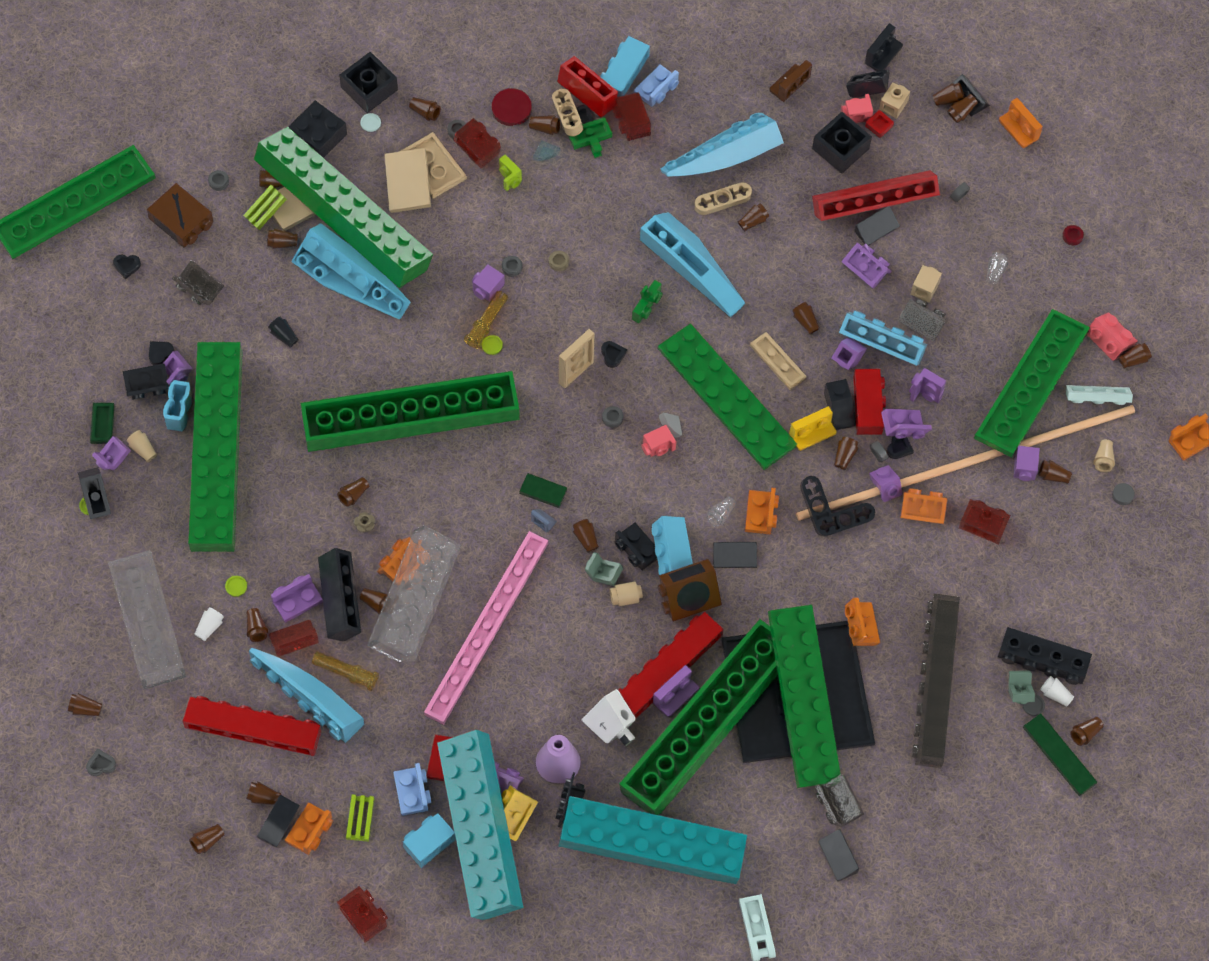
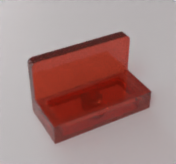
(293, 638)

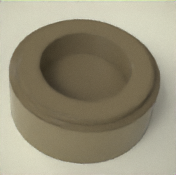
(558, 260)

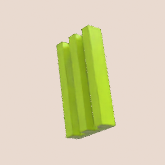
(262, 205)
(362, 800)

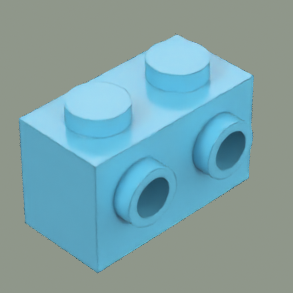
(428, 839)

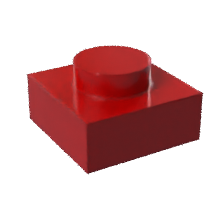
(879, 124)

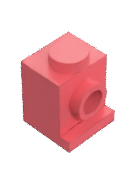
(858, 109)
(658, 442)

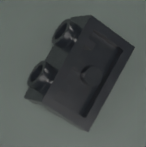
(883, 49)
(636, 545)

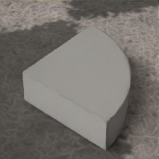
(672, 423)

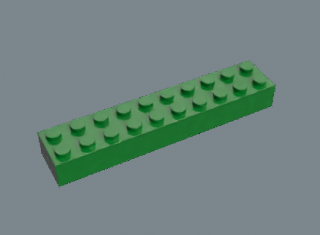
(343, 207)
(410, 411)
(215, 447)
(703, 722)

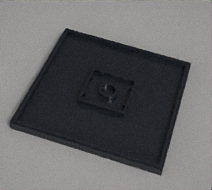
(764, 727)

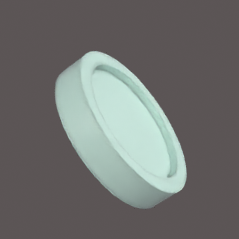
(370, 122)

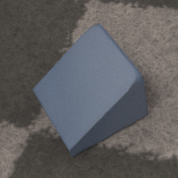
(542, 520)

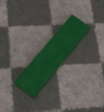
(1060, 754)

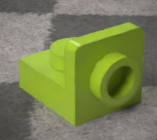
(511, 172)

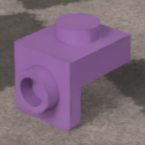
(177, 367)
(112, 454)
(887, 482)

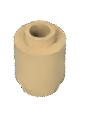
(626, 594)

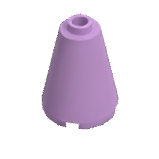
(557, 760)

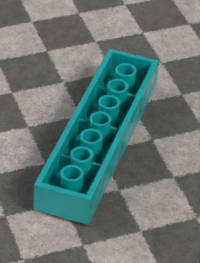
(480, 825)
(653, 840)

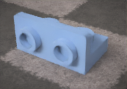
(656, 85)
(411, 790)

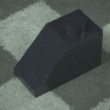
(840, 402)
(94, 493)

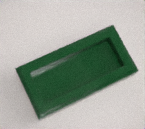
(102, 423)
(543, 490)

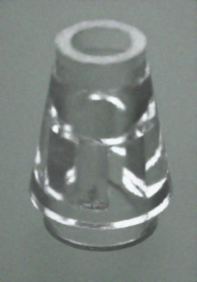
(996, 266)
(720, 512)

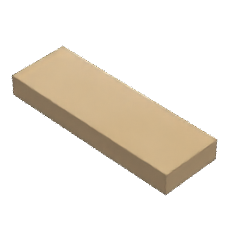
(778, 361)

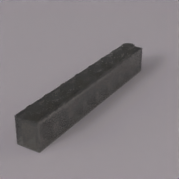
(937, 681)

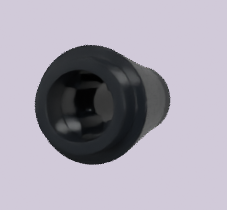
(281, 330)

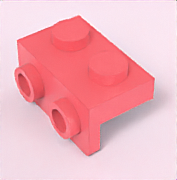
(1110, 336)

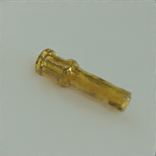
(482, 326)
(353, 673)

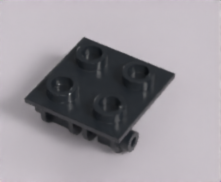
(568, 790)

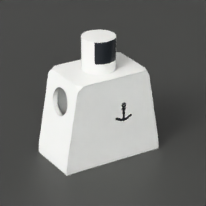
(611, 719)

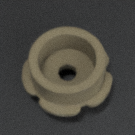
(364, 516)

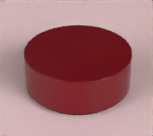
(1073, 235)

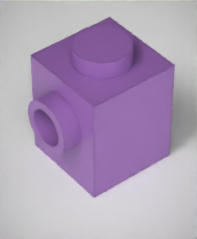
(487, 283)
(849, 353)
(1026, 463)

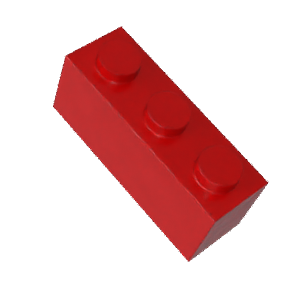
(587, 86)
(869, 401)

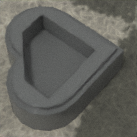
(100, 763)

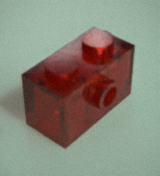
(632, 116)
(477, 143)
(984, 521)
(362, 913)

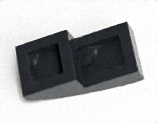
(278, 821)

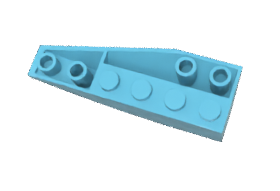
(728, 148)
(691, 260)
(347, 272)
(311, 695)

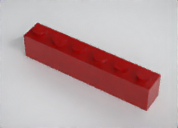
(875, 195)
(684, 650)
(252, 726)

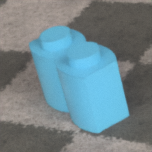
(178, 405)

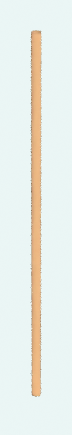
(974, 459)

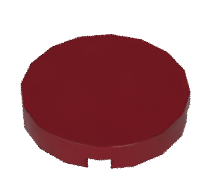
(511, 107)

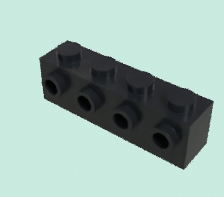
(339, 594)
(1045, 656)

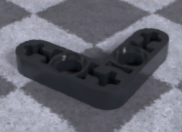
(826, 515)

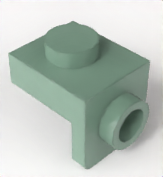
(603, 570)
(1020, 687)

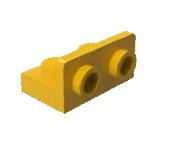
(812, 428)
(517, 810)

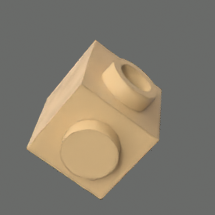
(894, 100)
(926, 283)

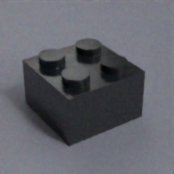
(368, 82)
(319, 128)
(841, 142)

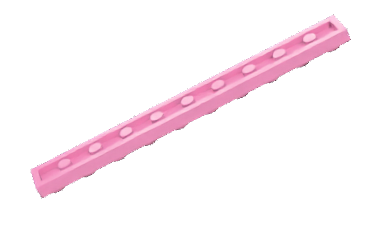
(486, 628)

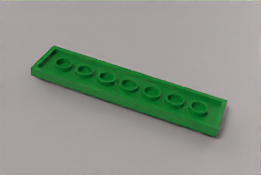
(74, 201)
(1031, 383)
(727, 396)
(804, 695)

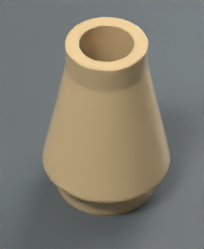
(141, 445)
(1104, 458)

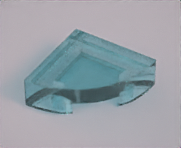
(545, 151)

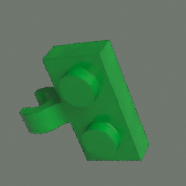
(591, 135)
(648, 297)

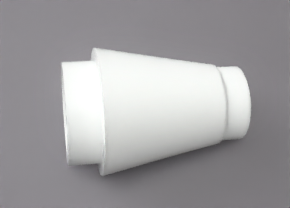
(208, 624)
(1056, 691)

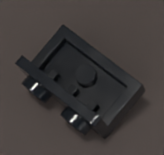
(146, 380)

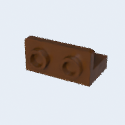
(791, 80)

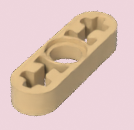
(568, 105)
(739, 198)

